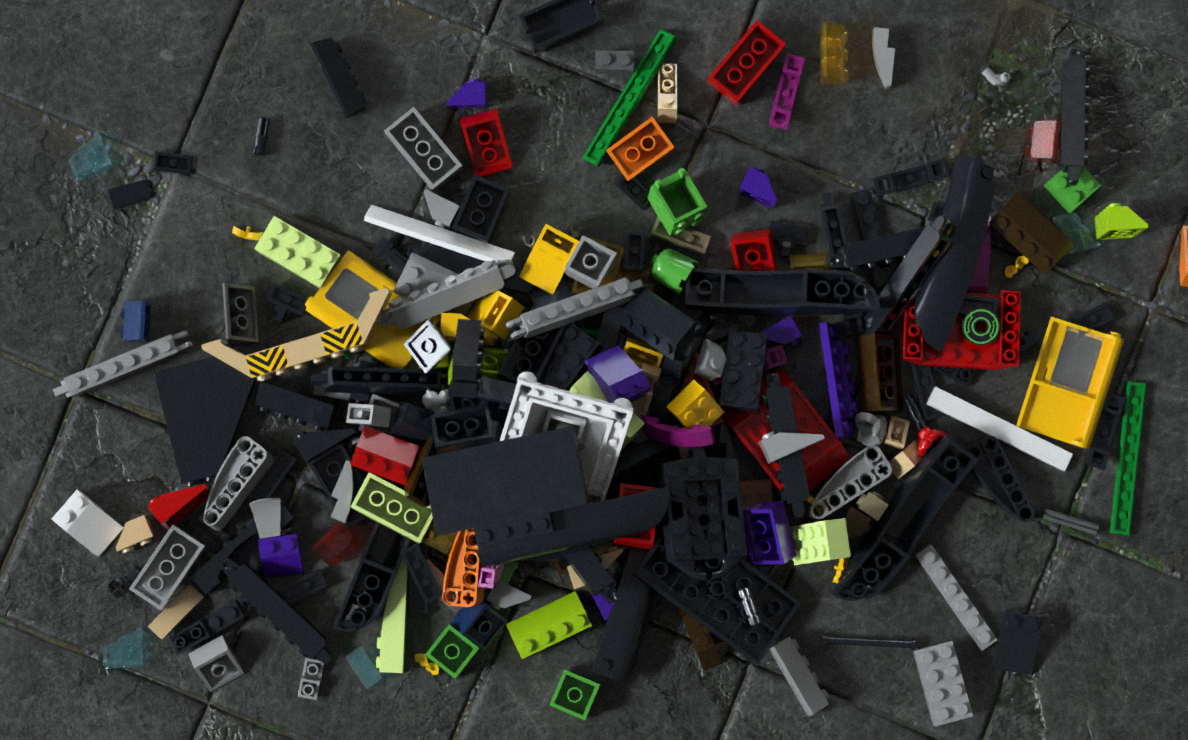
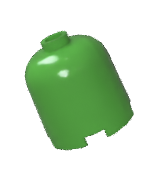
(672, 269)

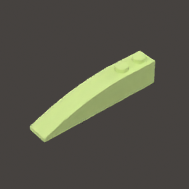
(394, 626)

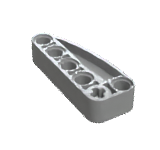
(850, 475)
(230, 476)

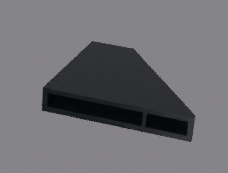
(203, 413)

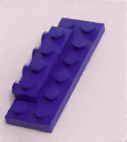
(839, 380)

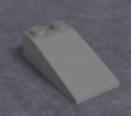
(420, 274)
(167, 567)

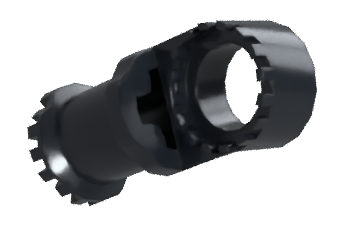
(125, 581)

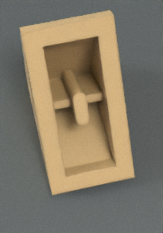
(896, 432)
(905, 460)

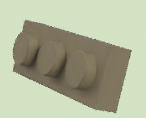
(690, 239)

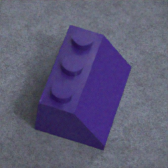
(768, 533)

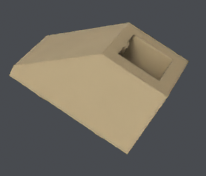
(135, 532)

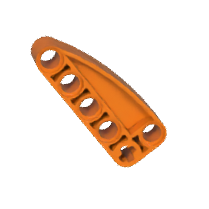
(459, 572)

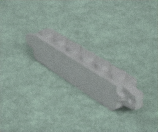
(447, 294)
(574, 308)
(122, 366)

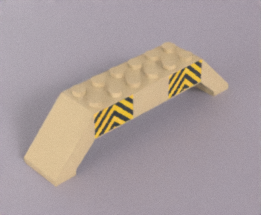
(306, 350)

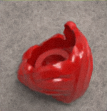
(927, 439)

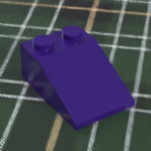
(618, 375)

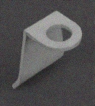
(267, 517)

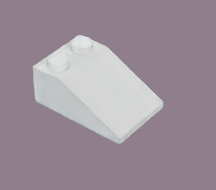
(87, 523)

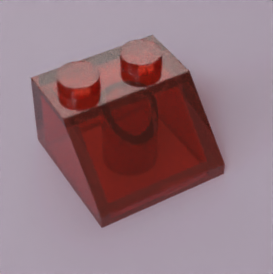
(1042, 141)
(334, 544)

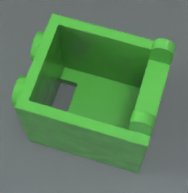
(677, 203)

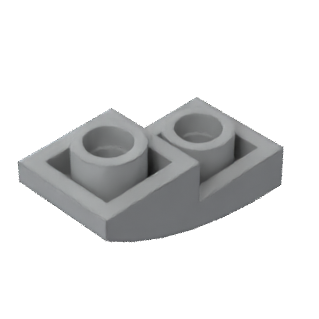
(311, 678)

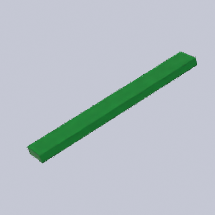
(630, 97)
(1127, 458)

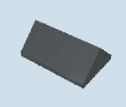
(240, 314)

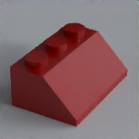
(384, 455)

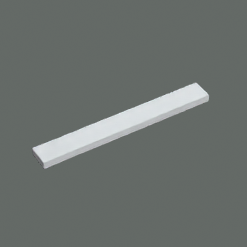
(436, 235)
(999, 428)

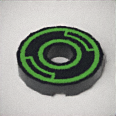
(980, 337)

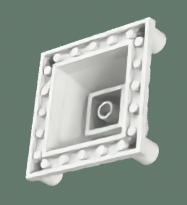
(598, 422)

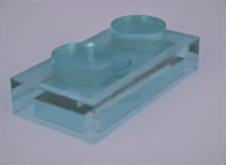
(364, 667)

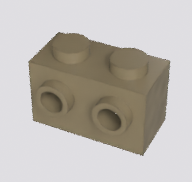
(871, 505)

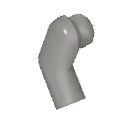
(996, 79)

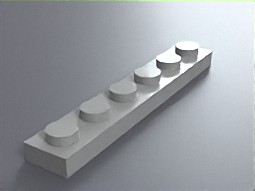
(956, 597)

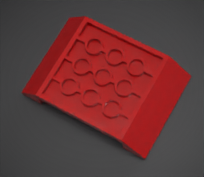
(958, 351)
(818, 459)

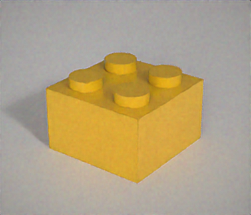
(695, 406)

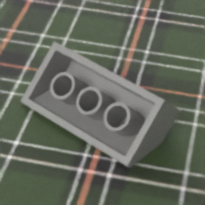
(798, 676)

